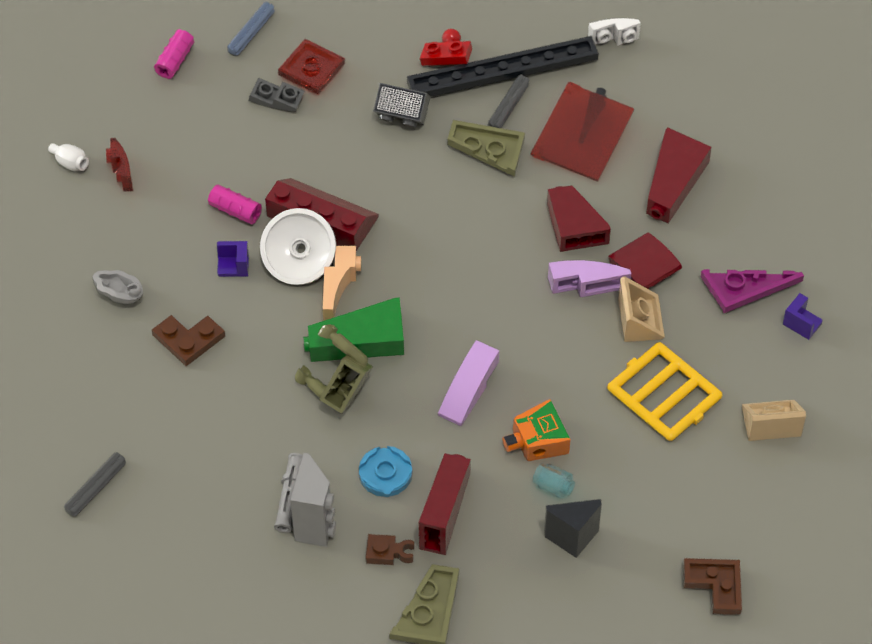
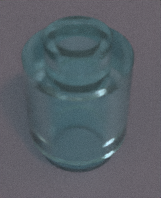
(554, 480)

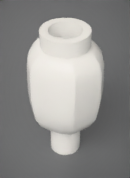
(69, 156)

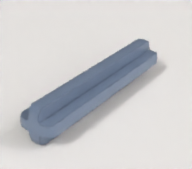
(250, 28)

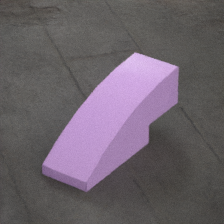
(586, 276)
(469, 383)

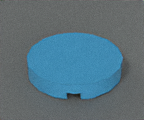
(385, 471)

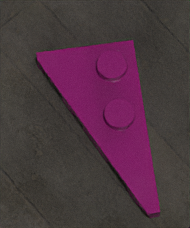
(743, 287)

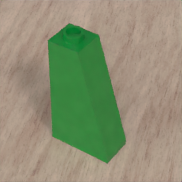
(373, 330)

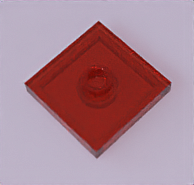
(311, 66)

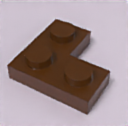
(191, 343)
(720, 576)

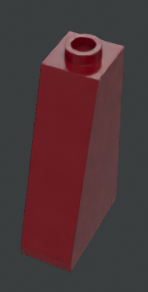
(676, 172)
(443, 504)

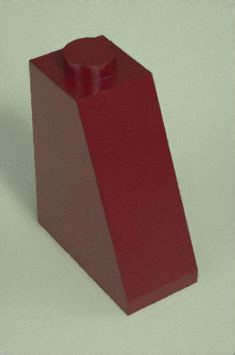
(575, 220)

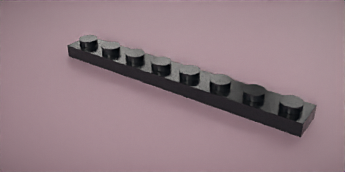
(504, 67)

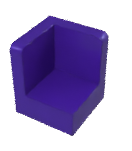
(233, 258)
(800, 319)

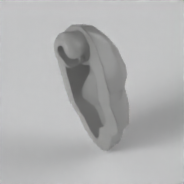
(118, 286)

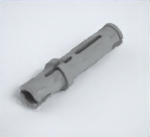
(284, 515)

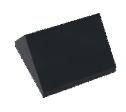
(572, 524)

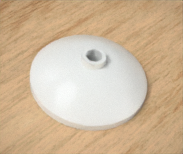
(281, 243)

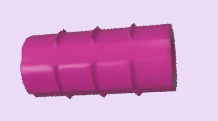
(174, 54)
(234, 204)

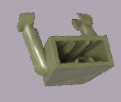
(347, 378)

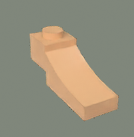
(339, 277)

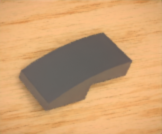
(276, 97)

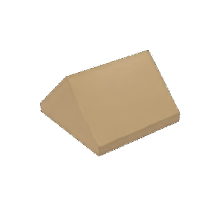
(639, 312)
(773, 419)

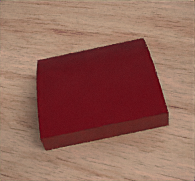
(647, 260)

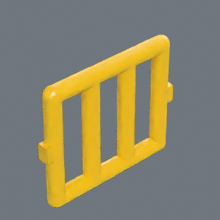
(653, 417)

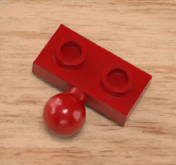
(448, 52)

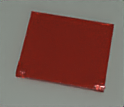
(582, 131)

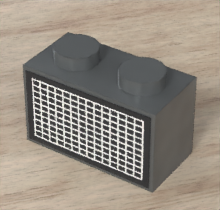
(401, 104)

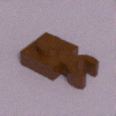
(383, 550)

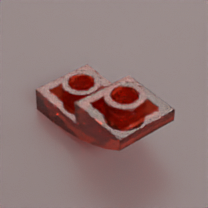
(120, 164)

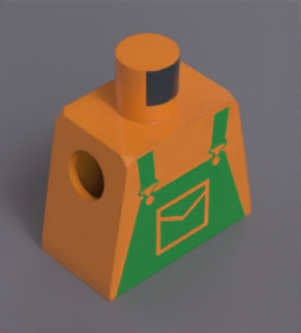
(538, 433)

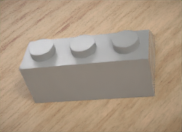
(312, 505)

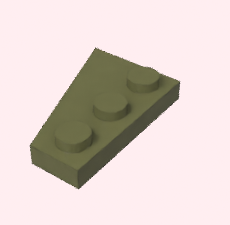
(488, 144)
(430, 610)

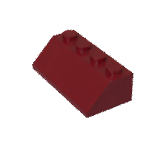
(346, 219)

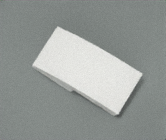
(620, 29)

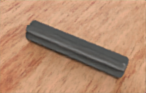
(509, 102)
(94, 484)

